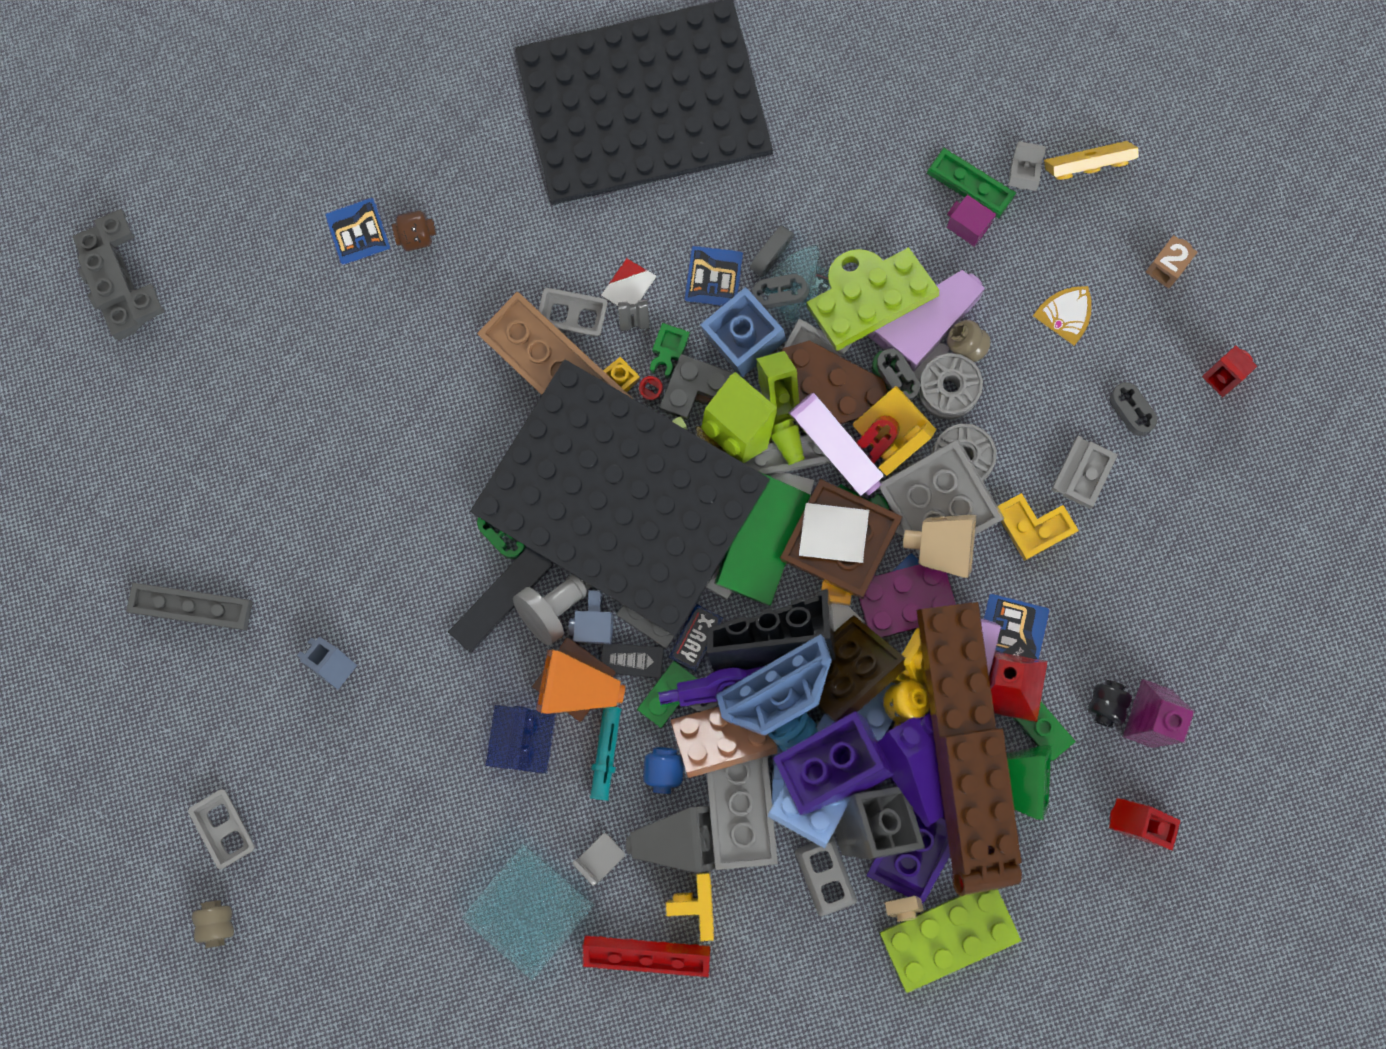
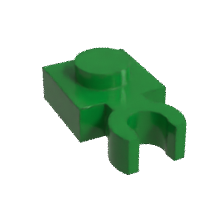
(668, 345)

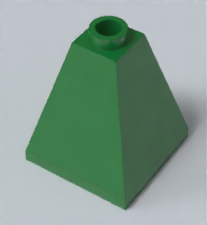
(1030, 780)

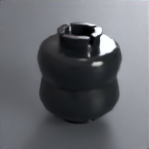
(1109, 703)

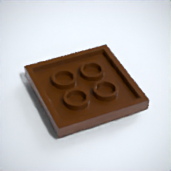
(846, 575)

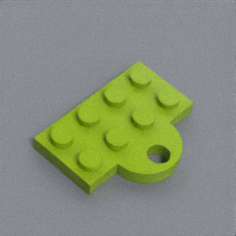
(870, 294)

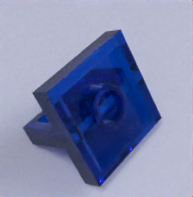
(520, 739)

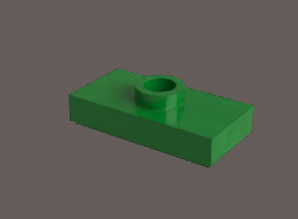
(1047, 732)

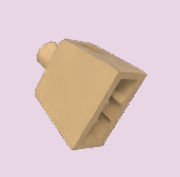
(945, 543)

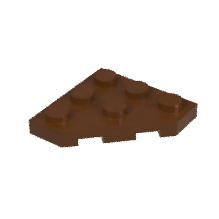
(836, 381)

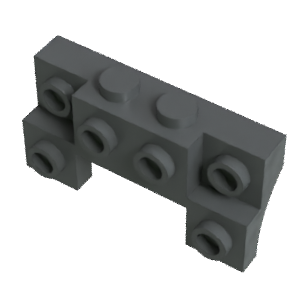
(109, 279)

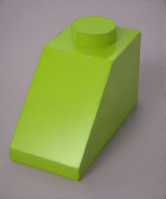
(779, 383)

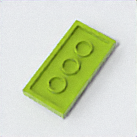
(949, 938)

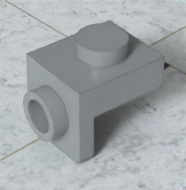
(1026, 166)

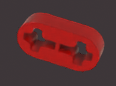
(880, 446)

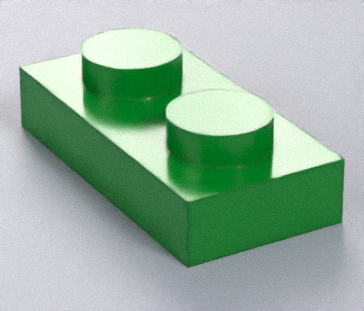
(651, 705)

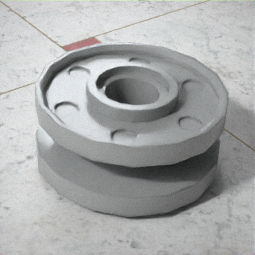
(957, 370)
(975, 442)

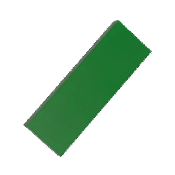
(971, 181)

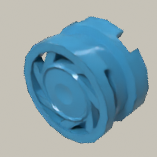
(794, 732)

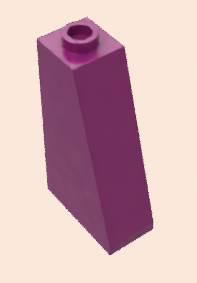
(1158, 717)

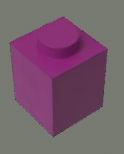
(970, 220)

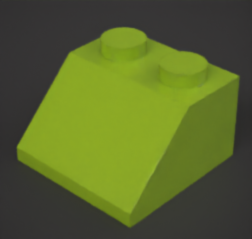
(739, 419)

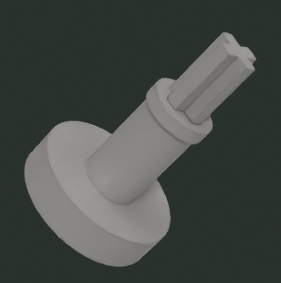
(542, 613)

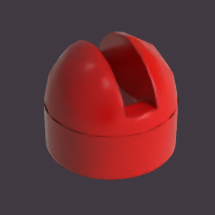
(647, 393)

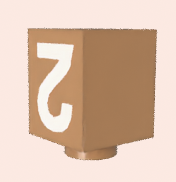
(1171, 261)

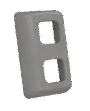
(575, 303)
(213, 835)
(817, 880)

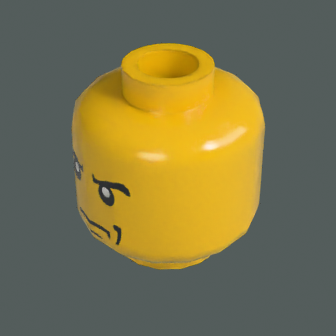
(906, 701)

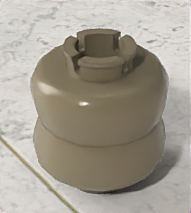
(969, 340)
(212, 924)

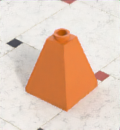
(575, 686)

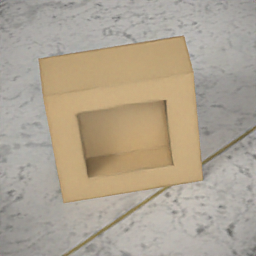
(904, 908)

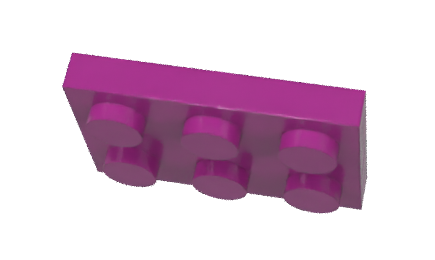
(895, 596)

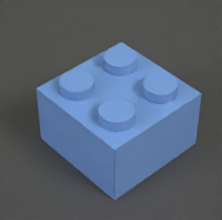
(743, 331)

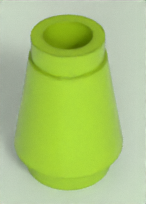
(788, 441)

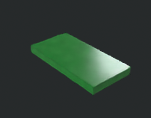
(753, 560)

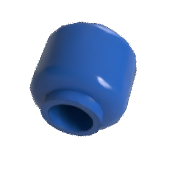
(663, 769)

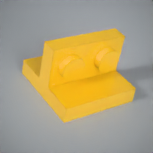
(687, 905)

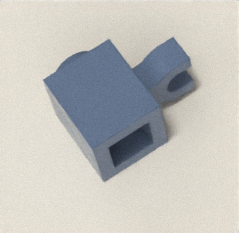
(592, 625)
(327, 662)

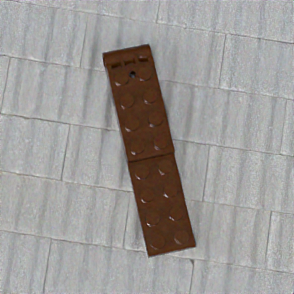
(969, 751)

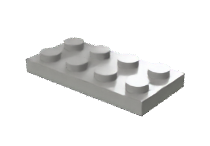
(739, 815)

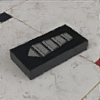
(634, 660)

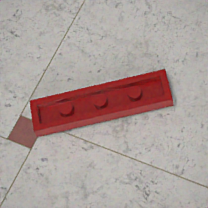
(646, 956)

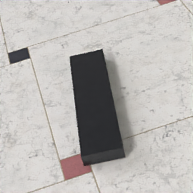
(498, 599)

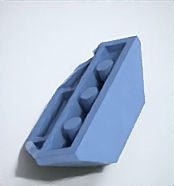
(778, 690)

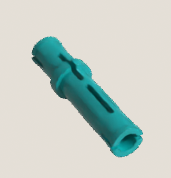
(605, 753)

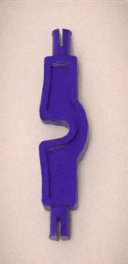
(704, 689)

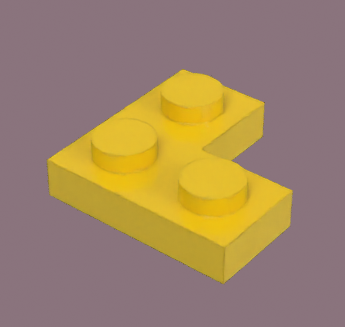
(1034, 534)

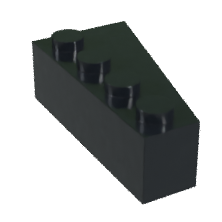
(771, 634)

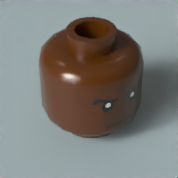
(413, 230)

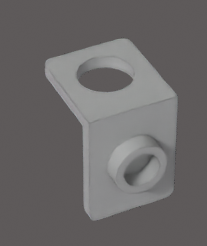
(599, 859)

